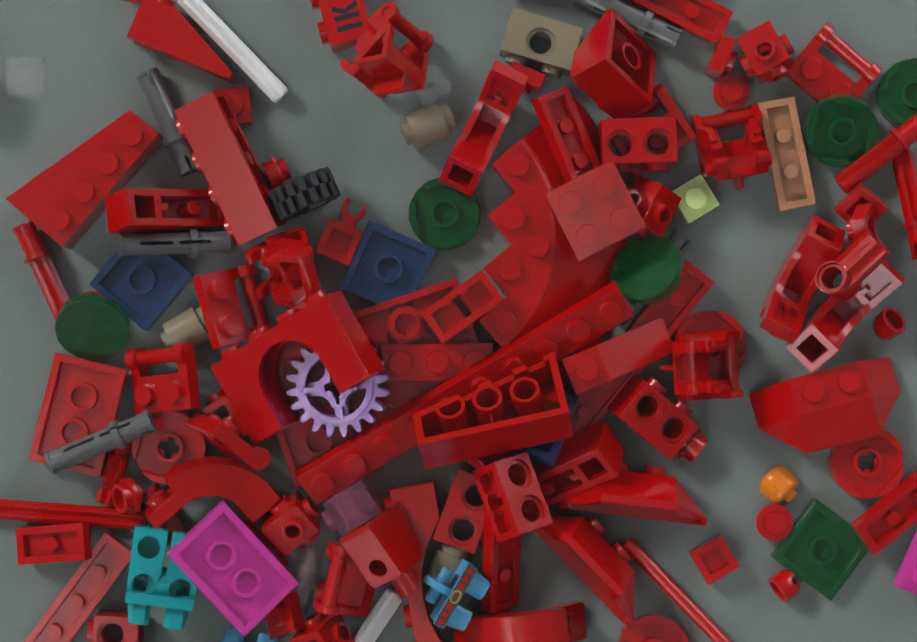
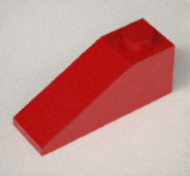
(167, 32)
(161, 210)
(617, 356)
(581, 465)

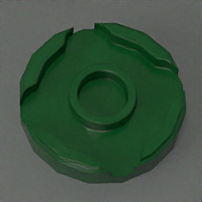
(898, 92)
(840, 130)
(443, 215)
(647, 270)
(92, 327)

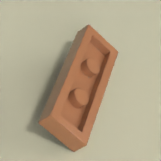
(789, 164)

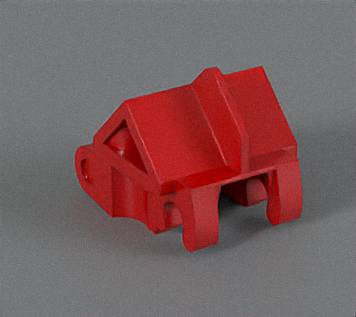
(387, 67)
(736, 157)
(290, 268)
(692, 365)
(345, 589)

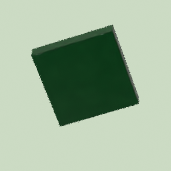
(821, 549)

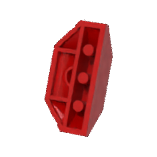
(828, 405)
(640, 495)
(594, 561)

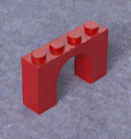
(250, 371)

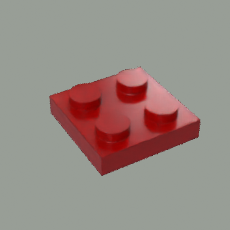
(595, 210)

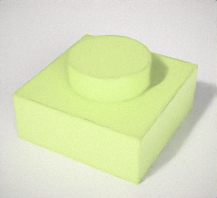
(696, 199)

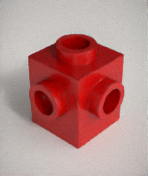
(762, 42)
(654, 204)
(292, 522)
(323, 628)

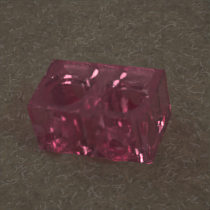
(351, 507)

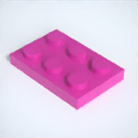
(232, 568)

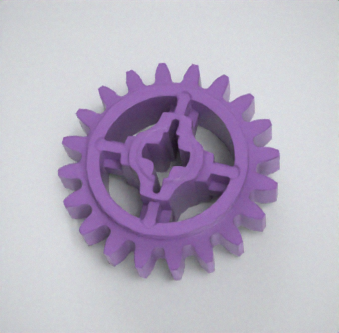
(342, 418)

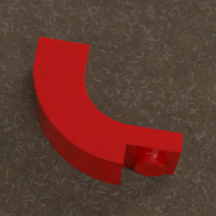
(484, 128)
(795, 282)
(834, 318)
(214, 477)
(548, 624)

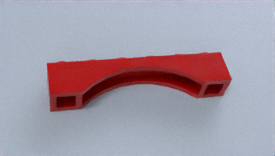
(423, 514)

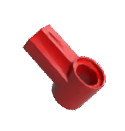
(855, 265)

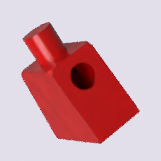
(385, 550)

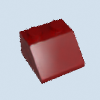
(615, 67)

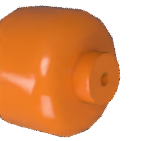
(779, 485)

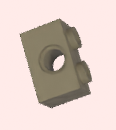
(526, 26)

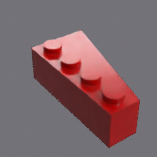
(73, 190)
(496, 417)

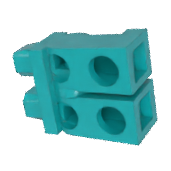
(155, 584)

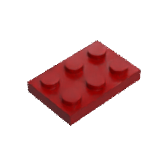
(76, 403)

